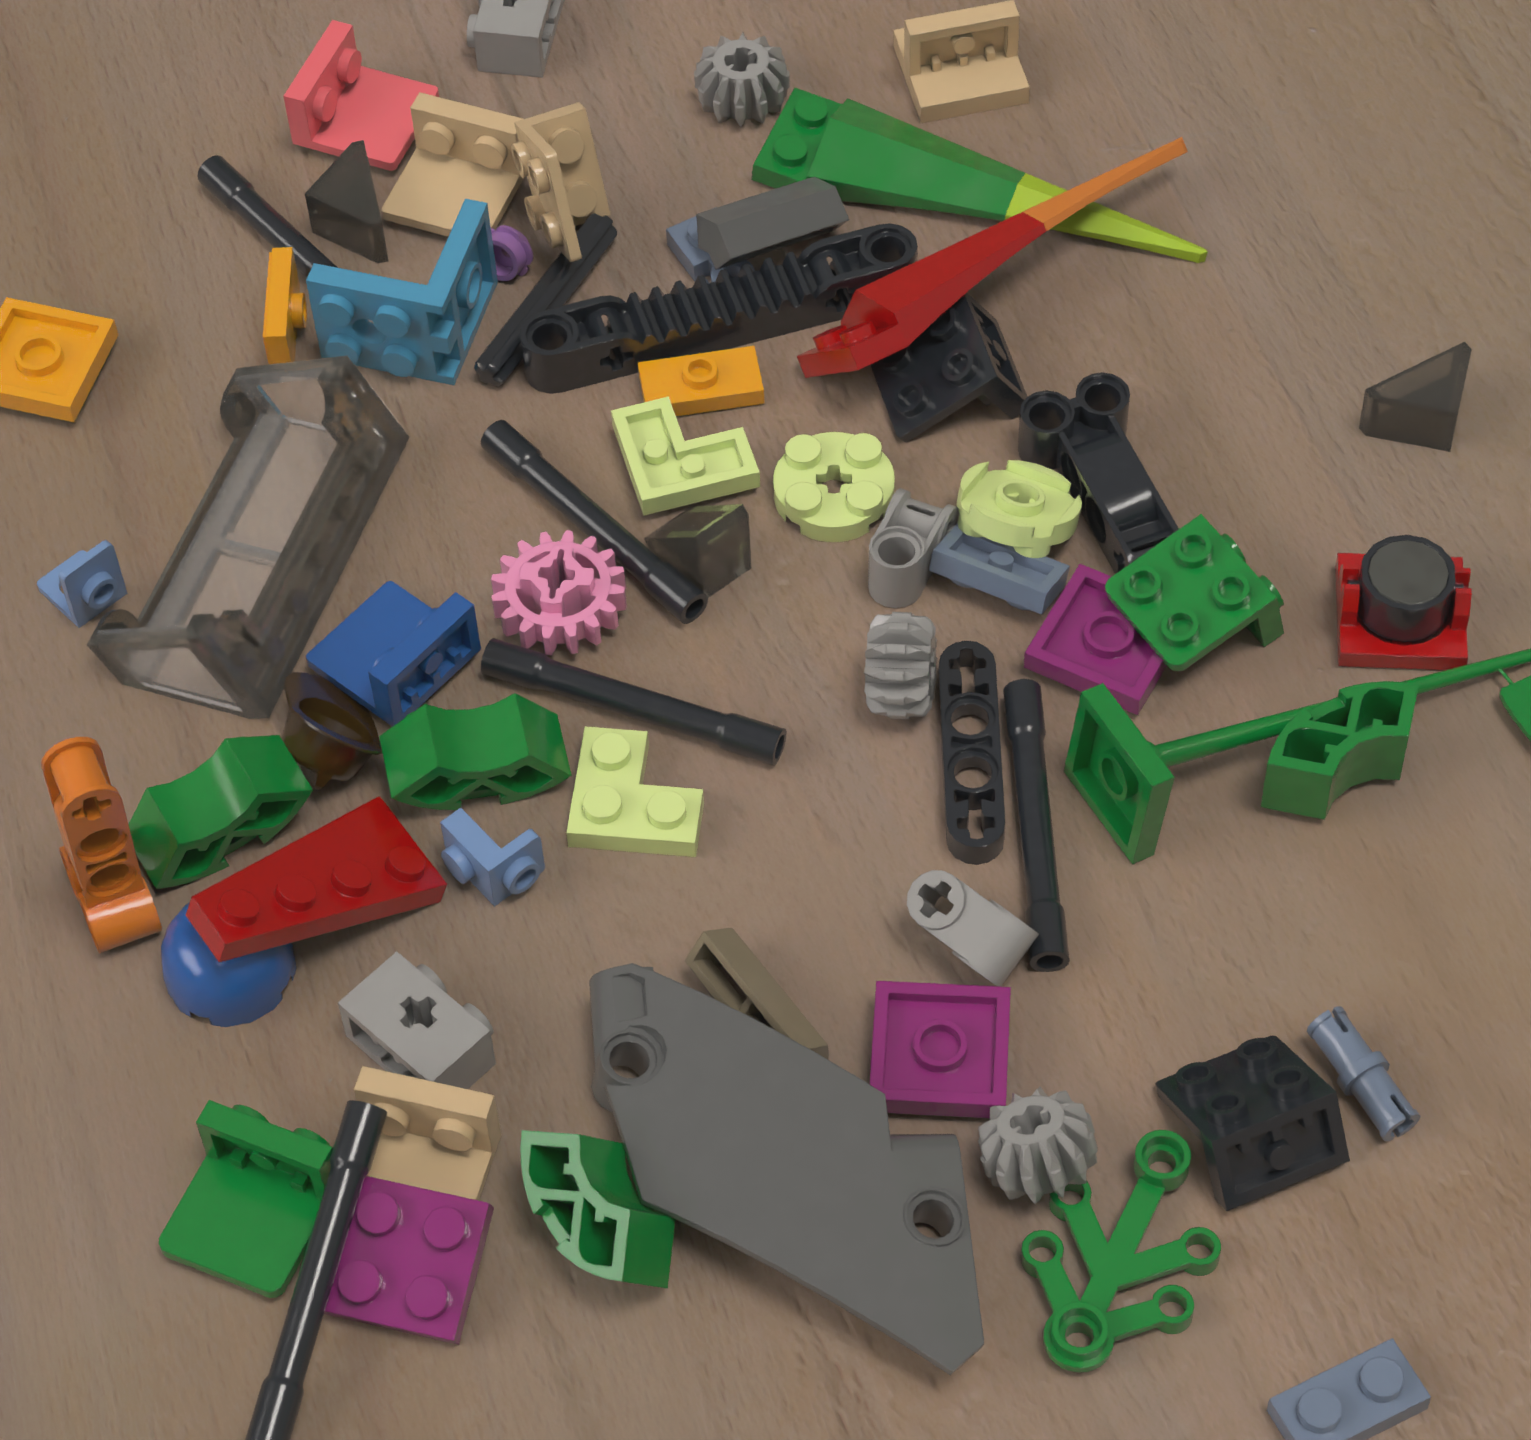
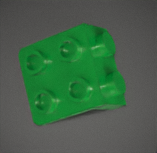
(1195, 595)
(249, 1200)

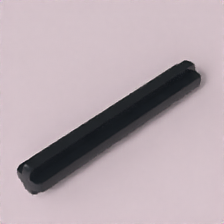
(550, 292)

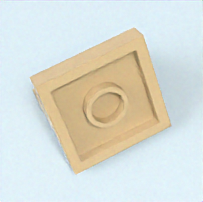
(962, 61)

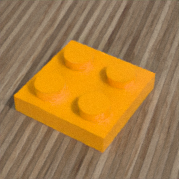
(50, 357)

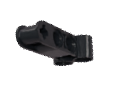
(1091, 450)

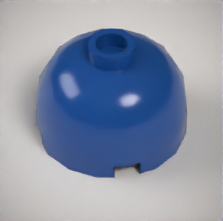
(227, 990)

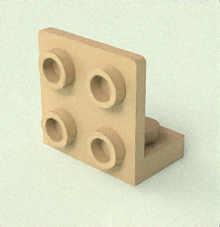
(457, 157)
(562, 174)
(432, 1132)

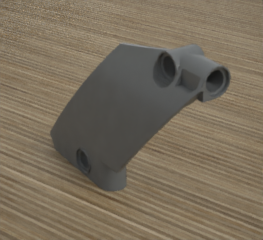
(787, 1160)

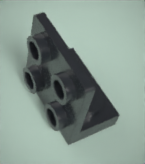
(947, 368)
(1259, 1119)

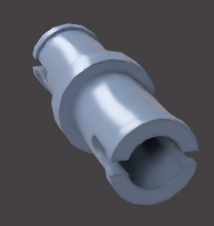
(1363, 1073)

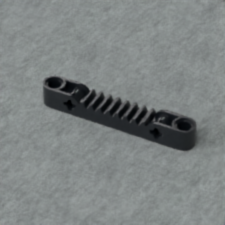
(572, 345)

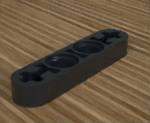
(974, 750)

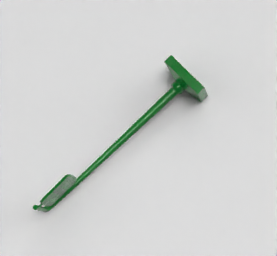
(1130, 779)

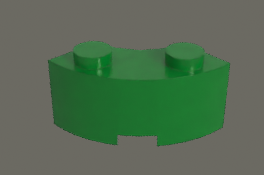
(1339, 746)
(474, 753)
(231, 798)
(593, 1208)

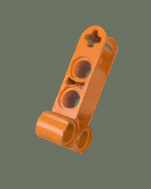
(98, 845)

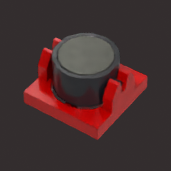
(1404, 594)

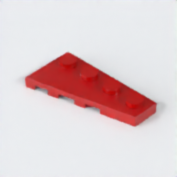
(321, 883)

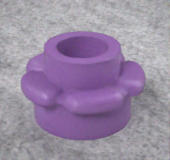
(511, 252)

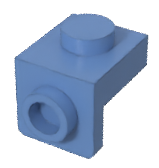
(491, 869)

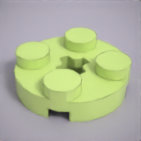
(828, 457)
(1018, 506)

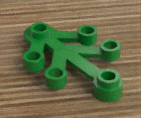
(1116, 1263)

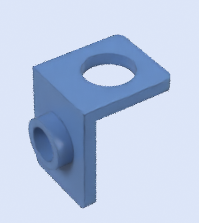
(88, 581)

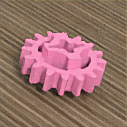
(559, 592)

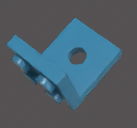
(416, 326)

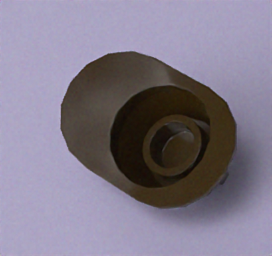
(327, 730)

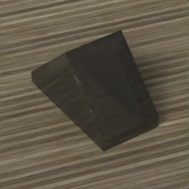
(346, 207)
(1420, 402)
(706, 544)

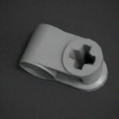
(904, 548)
(975, 928)

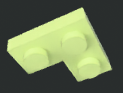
(676, 471)
(621, 813)

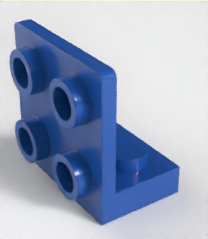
(397, 650)

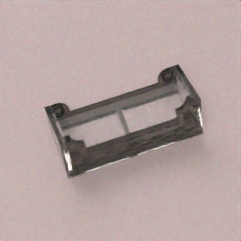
(263, 540)

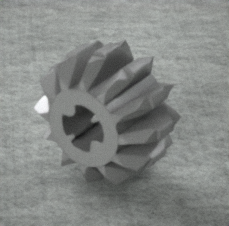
(742, 79)
(900, 665)
(1037, 1145)

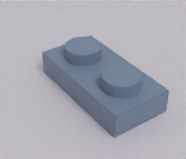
(999, 570)
(1352, 1398)

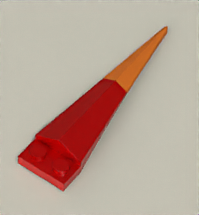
(905, 303)

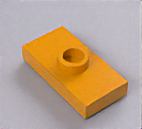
(283, 307)
(704, 380)

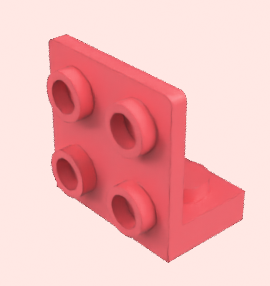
(344, 102)

